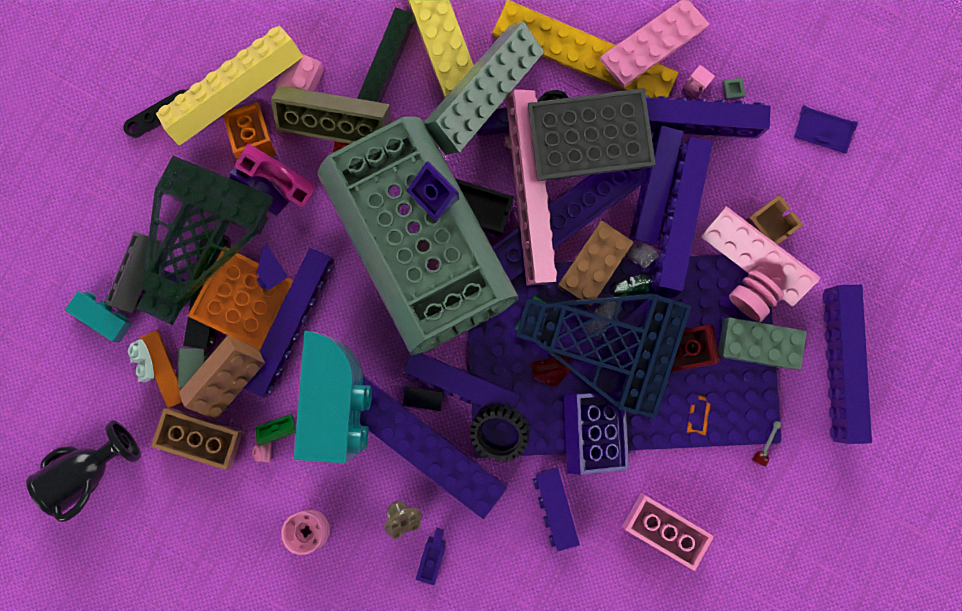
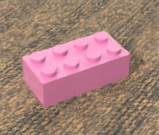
(667, 531)

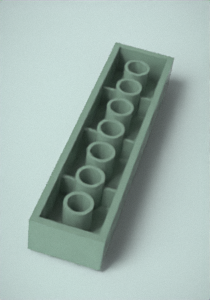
(483, 88)

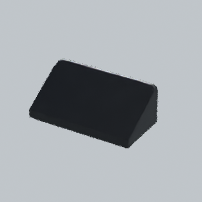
(423, 398)

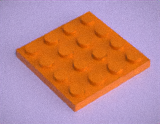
(237, 304)

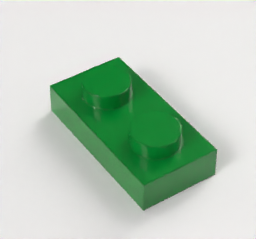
(275, 429)

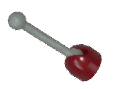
(762, 457)

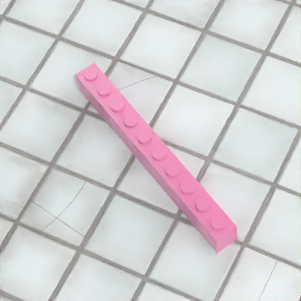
(530, 193)

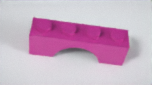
(257, 163)

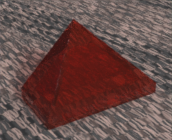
(550, 371)

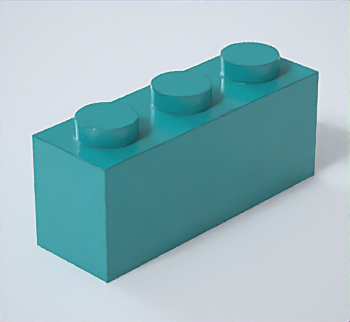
(98, 316)

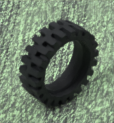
(493, 450)

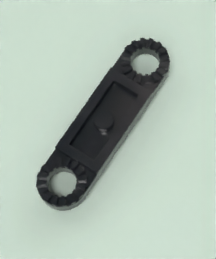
(147, 119)

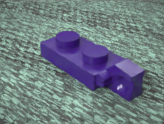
(431, 558)

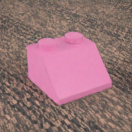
(302, 75)

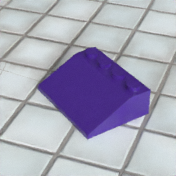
(595, 434)

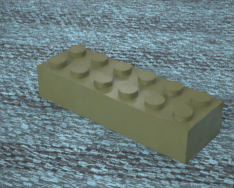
(327, 115)

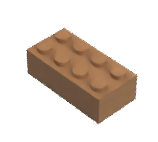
(595, 263)
(221, 377)
(197, 438)

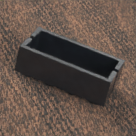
(488, 206)

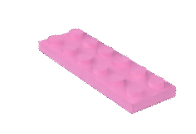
(654, 42)
(757, 252)

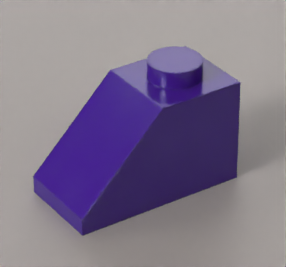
(269, 270)

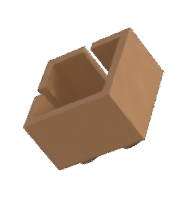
(771, 221)

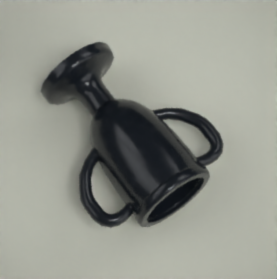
(77, 473)

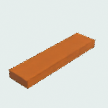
(163, 368)

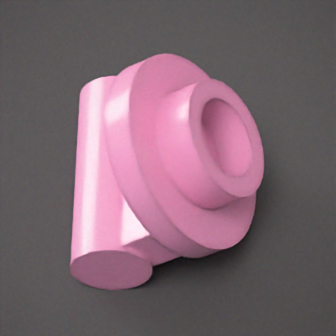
(262, 453)

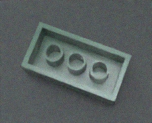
(762, 343)

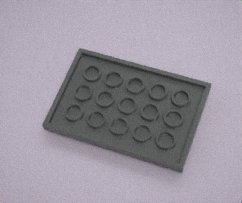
(591, 134)

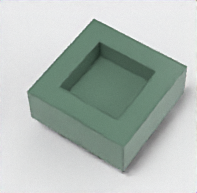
(733, 89)

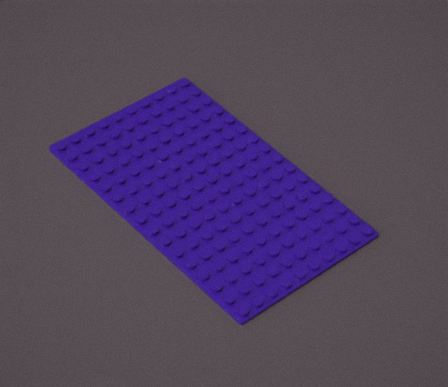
(739, 392)

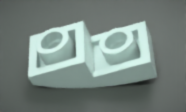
(139, 354)

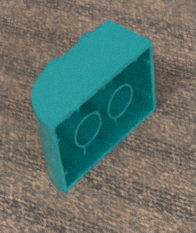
(330, 402)

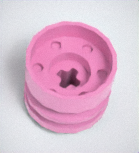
(756, 296)
(297, 539)

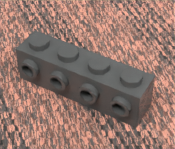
(129, 277)

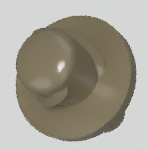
(401, 519)

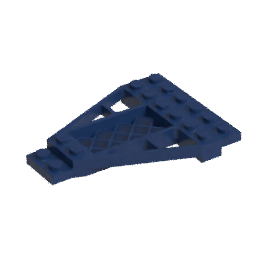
(652, 355)

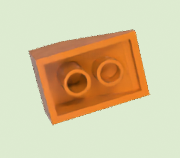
(248, 126)

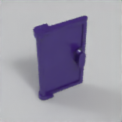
(828, 129)

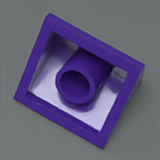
(433, 191)

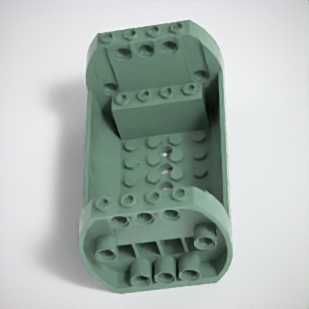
(422, 302)

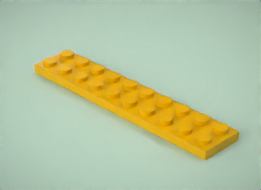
(580, 50)

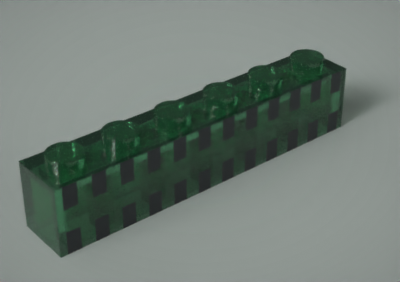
(387, 56)

